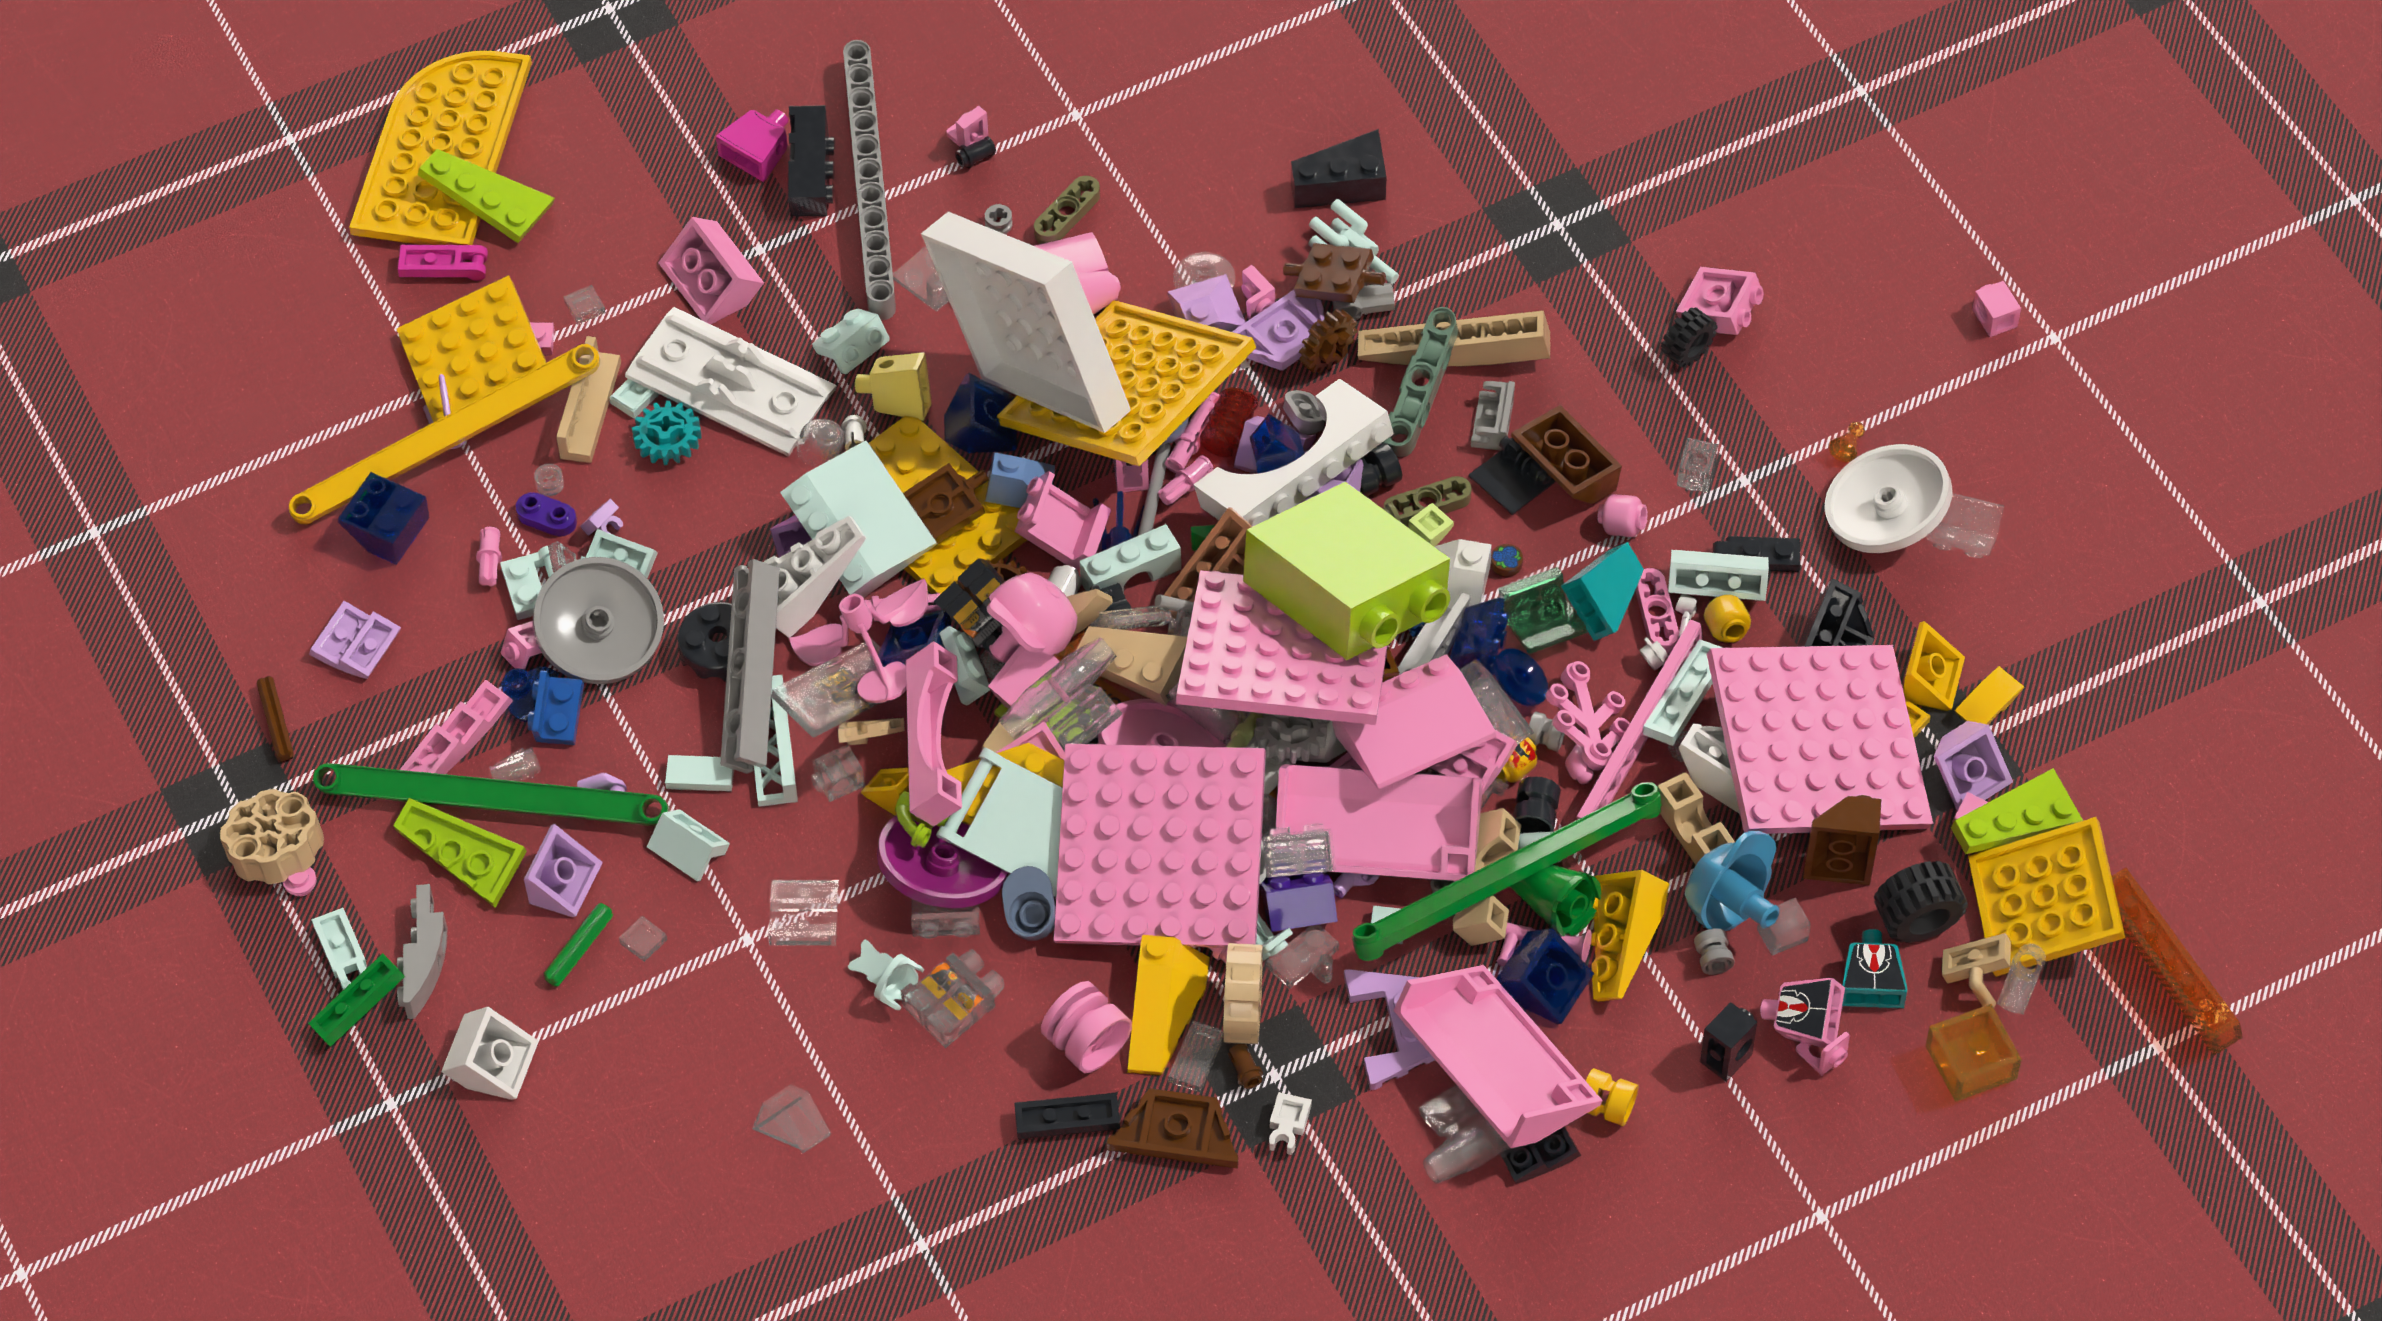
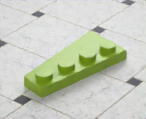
(490, 196)
(2018, 814)
(466, 851)

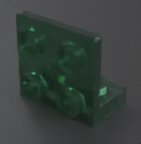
(1540, 611)

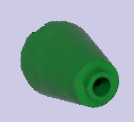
(1561, 897)

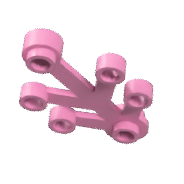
(1594, 750)

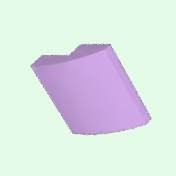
(354, 640)

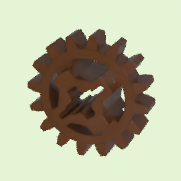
(1328, 341)

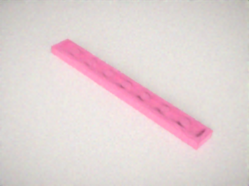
(1633, 738)

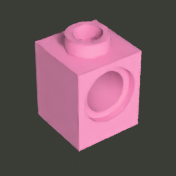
(1996, 308)

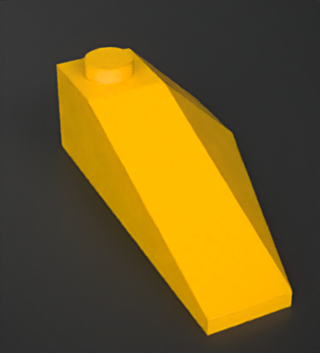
(1623, 928)
(1166, 993)

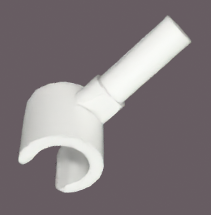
(1686, 606)

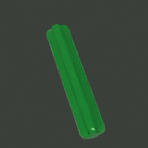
(578, 944)

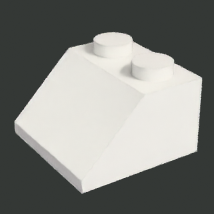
(490, 1054)

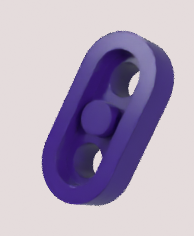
(544, 514)

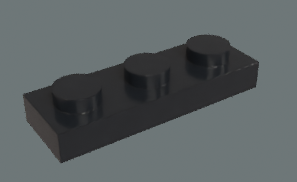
(1067, 1115)

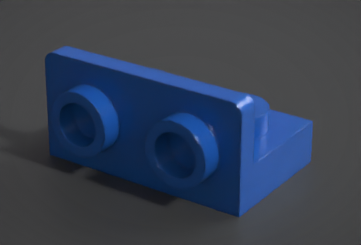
(555, 709)

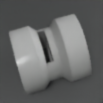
(1545, 732)
(1713, 948)

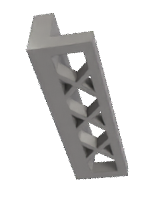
(1436, 637)

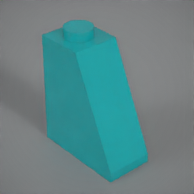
(1605, 590)

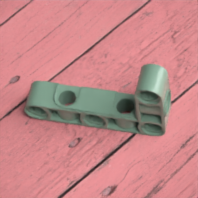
(1429, 363)

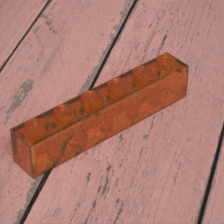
(2174, 966)

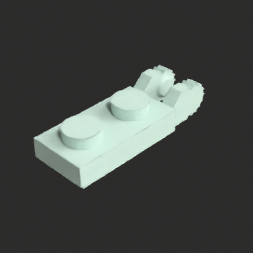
(339, 945)

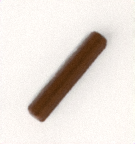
(275, 719)

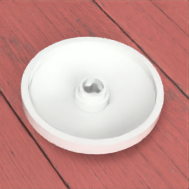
(1888, 498)

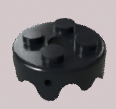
(694, 641)

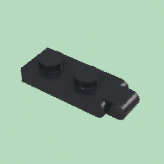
(1781, 552)

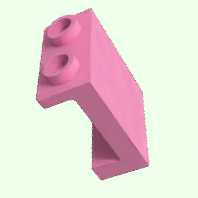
(1060, 522)

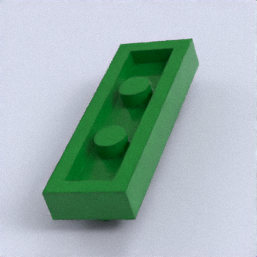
(356, 999)

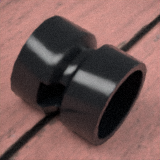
(1380, 468)
(1536, 804)

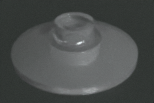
(1191, 269)

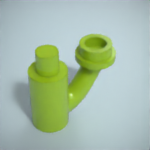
(920, 834)

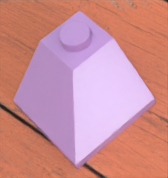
(1208, 303)
(1971, 762)

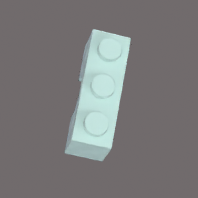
(1151, 552)

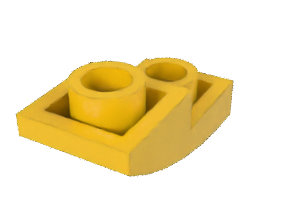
(1990, 697)

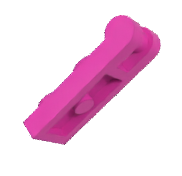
(443, 261)

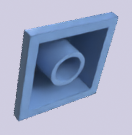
(1010, 478)

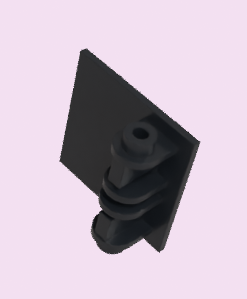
(1512, 476)

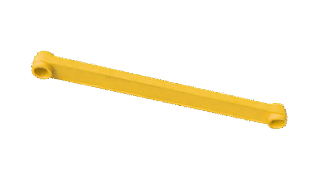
(447, 432)

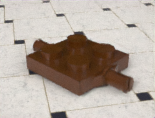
(1334, 273)
(947, 501)

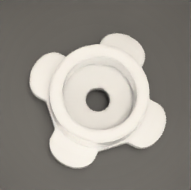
(1654, 654)

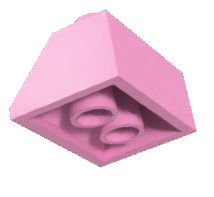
(710, 270)

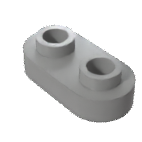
(1303, 412)

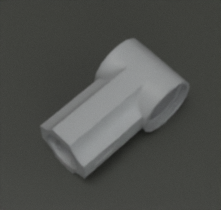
(1369, 300)

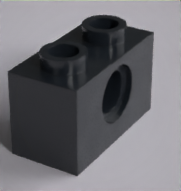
(1728, 1041)

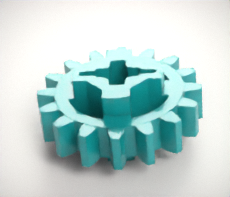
(666, 432)

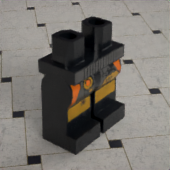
(964, 605)

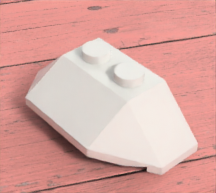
(1708, 763)

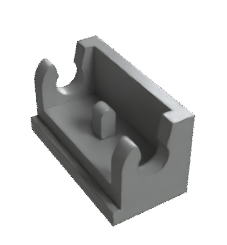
(1493, 415)

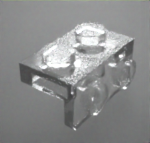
(938, 921)

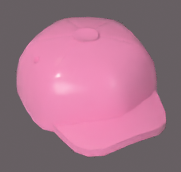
(1032, 616)

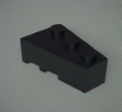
(809, 161)
(1345, 172)

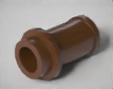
(1248, 1073)

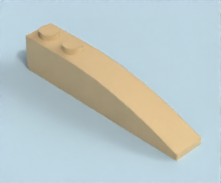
(1478, 340)

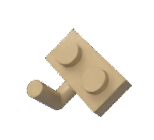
(1976, 959)

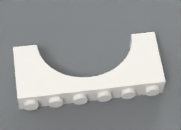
(1351, 431)

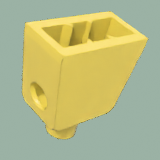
(898, 385)

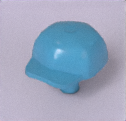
(1732, 883)

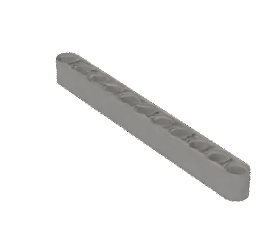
(869, 179)

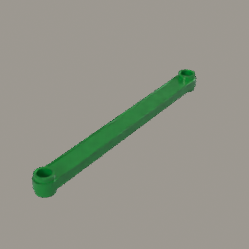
(489, 794)
(1373, 938)

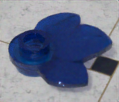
(522, 696)

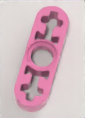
(1662, 599)

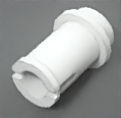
(854, 430)

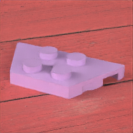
(1281, 329)

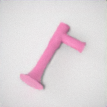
(1515, 932)

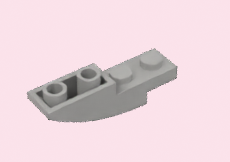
(424, 955)

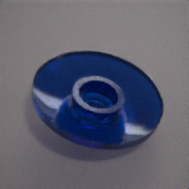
(1520, 677)

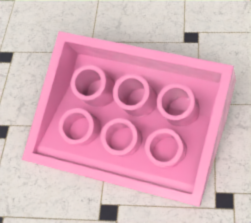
(1419, 722)

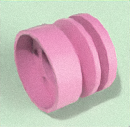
(1086, 1027)

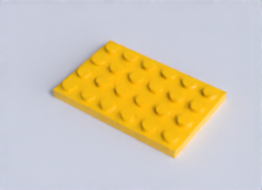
(912, 454)

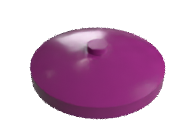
(938, 871)

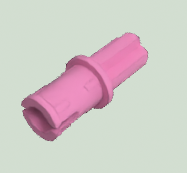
(1185, 479)
(488, 555)

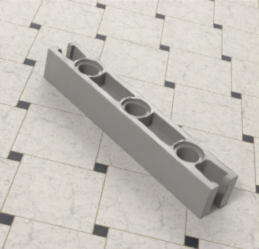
(750, 666)

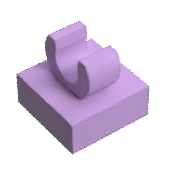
(601, 518)

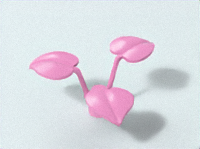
(826, 641)

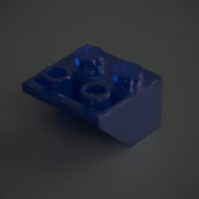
(1274, 445)
(385, 517)
(1481, 634)

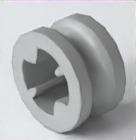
(993, 213)

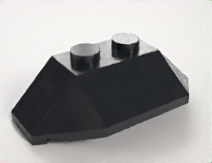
(1838, 619)

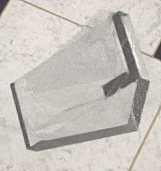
(792, 1119)

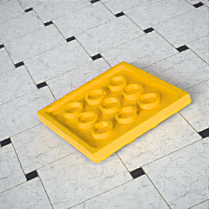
(473, 343)
(2049, 892)

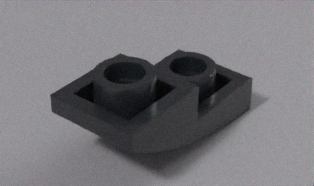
(1540, 1157)

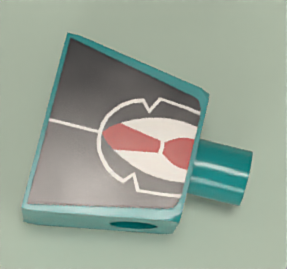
(1874, 974)

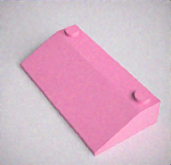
(1406, 829)
(1495, 1054)

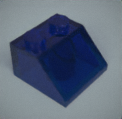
(1545, 975)

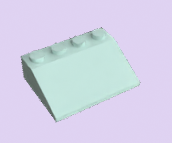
(862, 488)

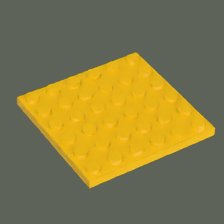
(1165, 375)

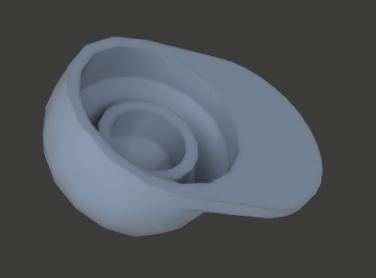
(1029, 903)

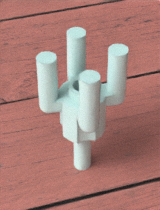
(1349, 236)

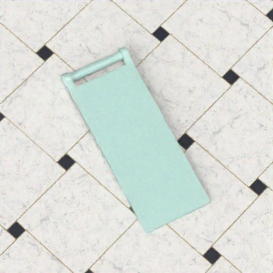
(1015, 822)

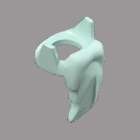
(886, 972)

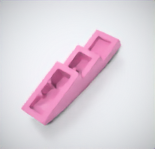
(460, 732)

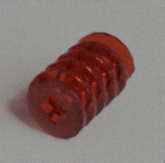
(1227, 421)

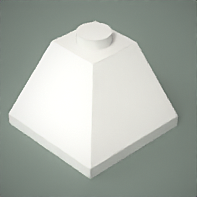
(1467, 569)

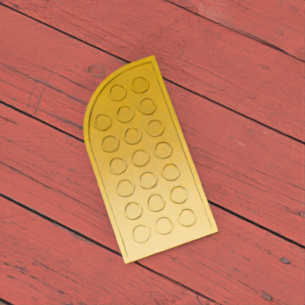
(450, 106)

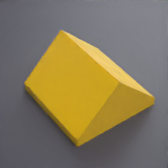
(1932, 670)

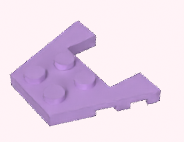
(1411, 1053)

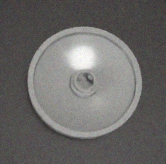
(598, 620)

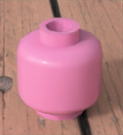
(1622, 515)

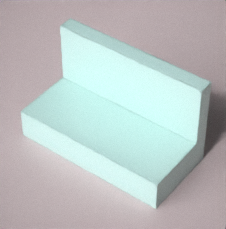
(686, 843)

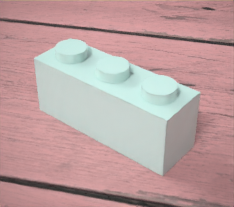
(1718, 574)

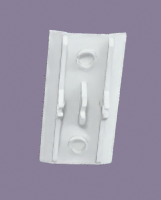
(729, 380)

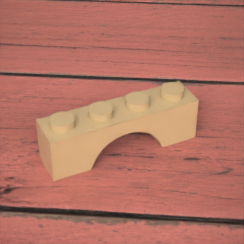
(1488, 918)

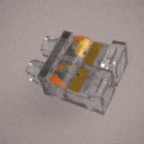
(952, 996)

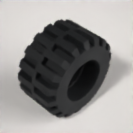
(1920, 902)

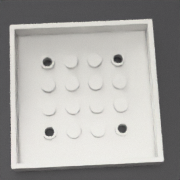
(1026, 321)

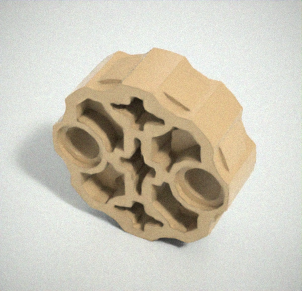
(271, 836)
(1243, 993)

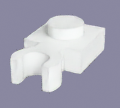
(1288, 1117)

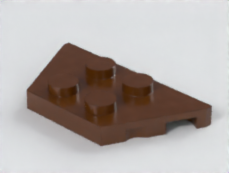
(1176, 1129)

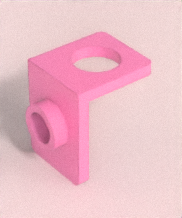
(1831, 1055)

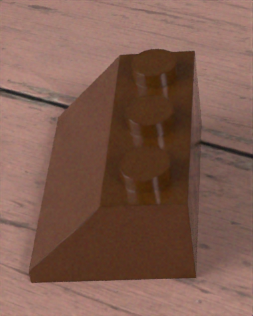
(1570, 455)
(1844, 841)

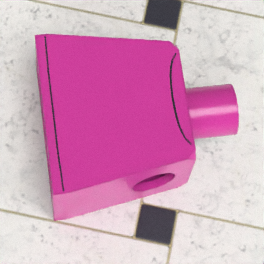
(754, 142)

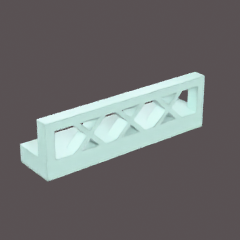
(784, 754)

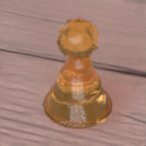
(1845, 447)

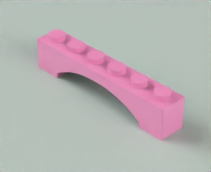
(929, 681)

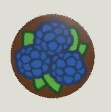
(1506, 560)

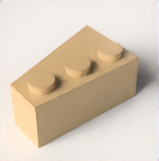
(1143, 661)

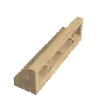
(587, 407)

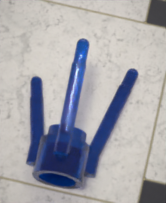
(1119, 533)

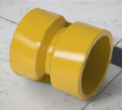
(1620, 1098)

